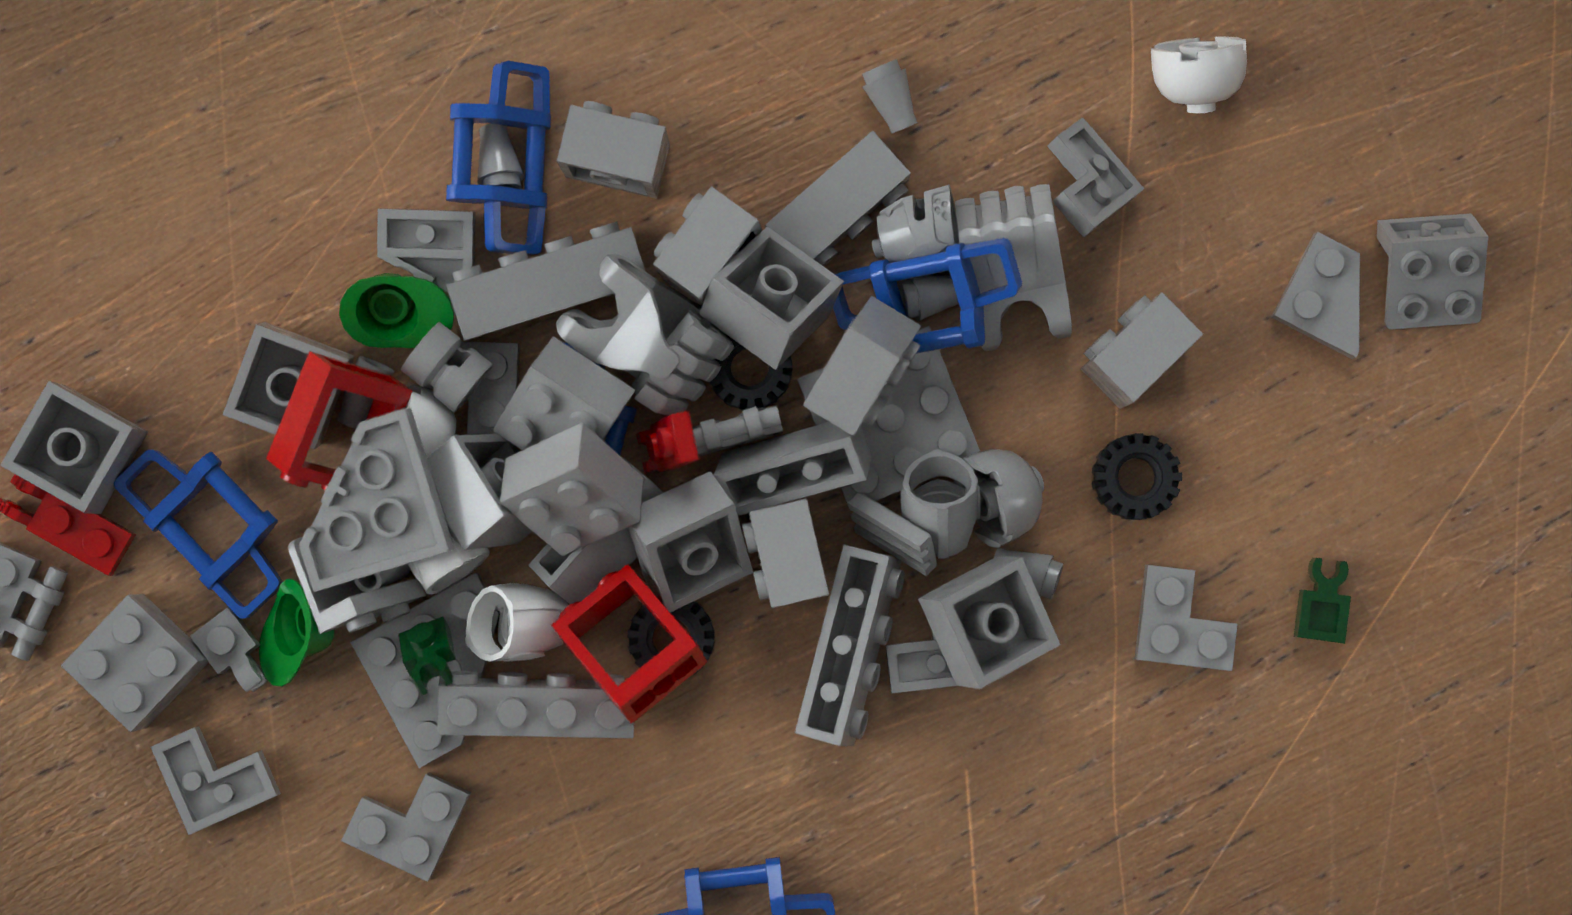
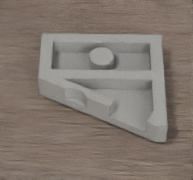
(427, 242)
(1324, 296)

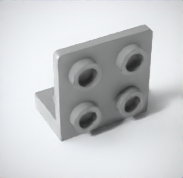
(1433, 270)

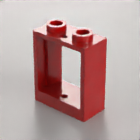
(309, 403)
(658, 675)

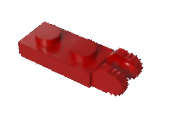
(669, 443)
(83, 535)

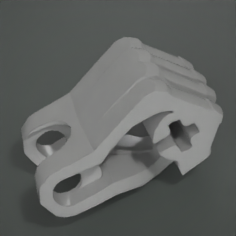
(1034, 238)
(652, 338)

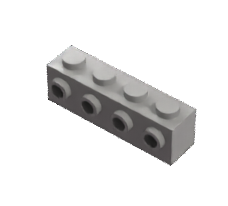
(539, 284)
(849, 647)
(528, 707)

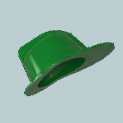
(393, 310)
(289, 635)

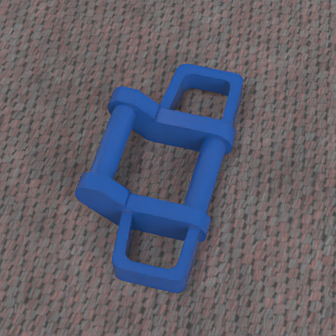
(493, 197)
(956, 260)
(161, 518)
(749, 875)

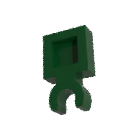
(1323, 612)
(427, 651)

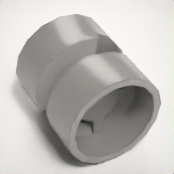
(446, 366)

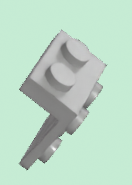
(350, 606)

